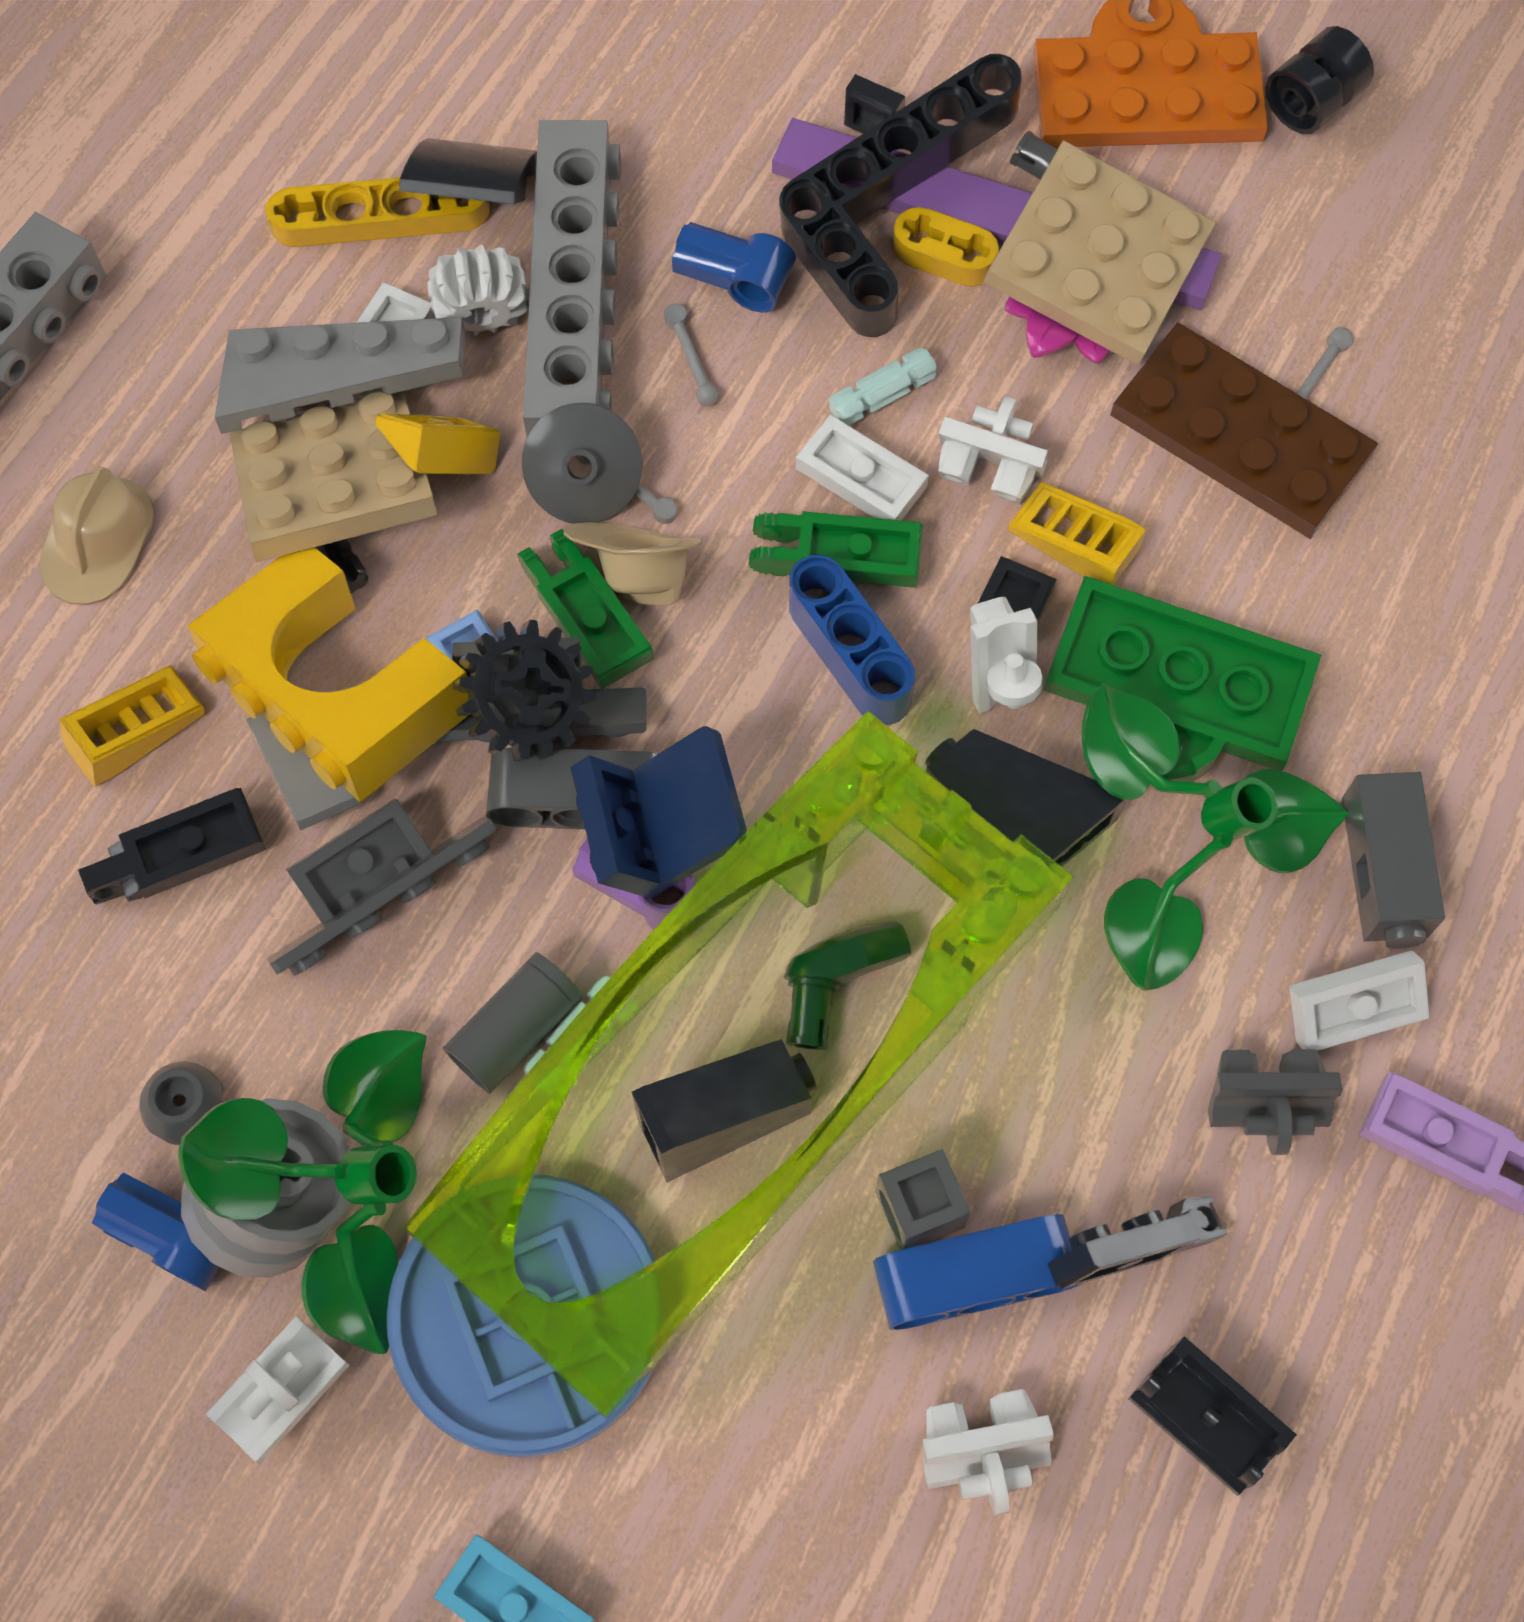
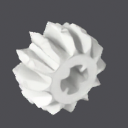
(480, 287)

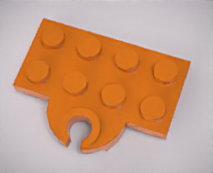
(1149, 82)

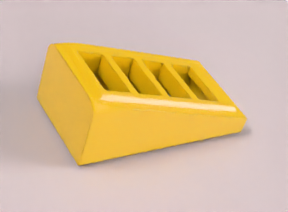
(1083, 559)
(140, 739)

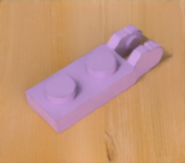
(1446, 1139)

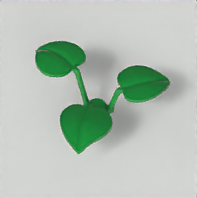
(1277, 813)
(236, 1163)

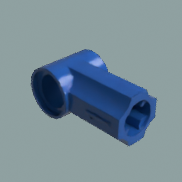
(749, 269)
(153, 1225)

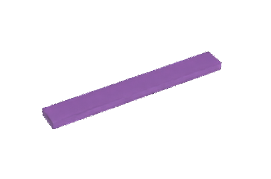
(956, 195)

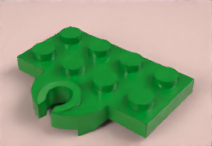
(1209, 677)

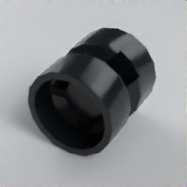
(1319, 80)

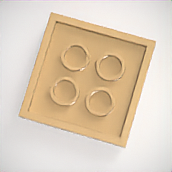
(1099, 252)
(325, 477)

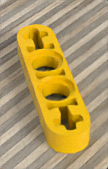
(376, 221)

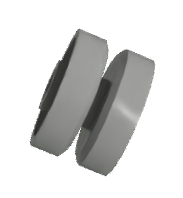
(304, 1211)

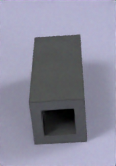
(1393, 858)

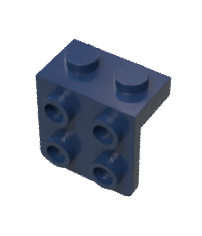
(660, 818)

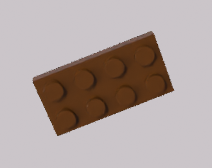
(1244, 429)

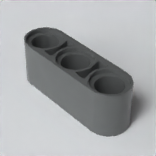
(543, 790)

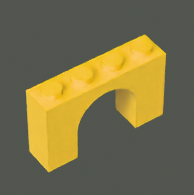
(351, 734)

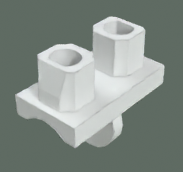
(1016, 460)
(1003, 655)
(277, 1390)
(989, 1457)

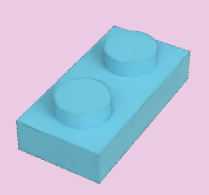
(495, 1588)

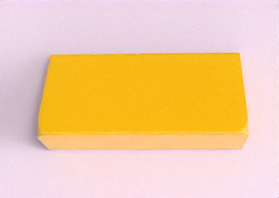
(441, 443)

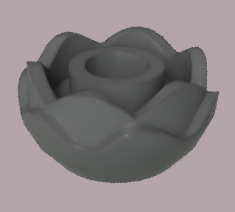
(159, 1094)

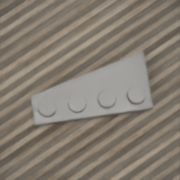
(309, 364)

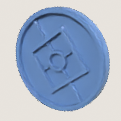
(471, 1367)

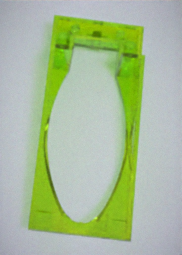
(859, 784)

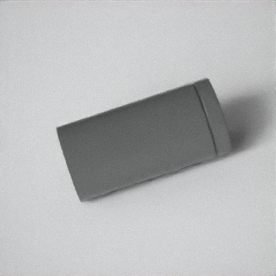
(512, 1022)

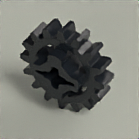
(520, 717)

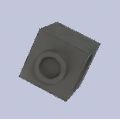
(922, 1200)

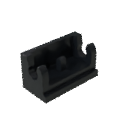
(1211, 1416)

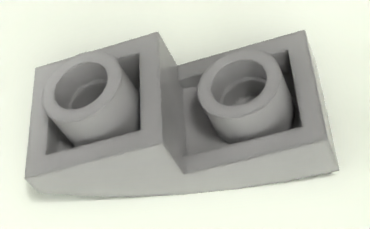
(297, 781)

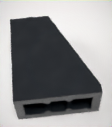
(1025, 794)
(722, 1106)

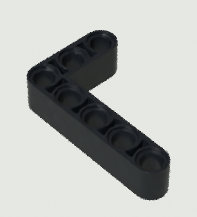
(885, 179)

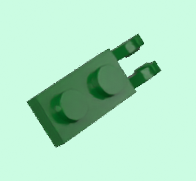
(863, 546)
(588, 610)

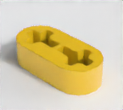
(945, 246)

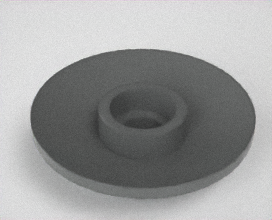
(588, 432)

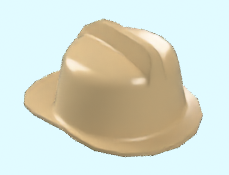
(94, 536)
(637, 561)

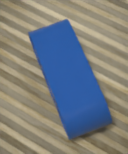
(849, 613)
(971, 1272)

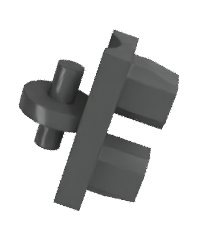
(1274, 1102)

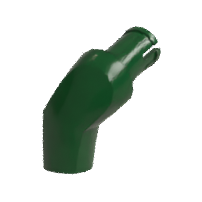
(831, 965)

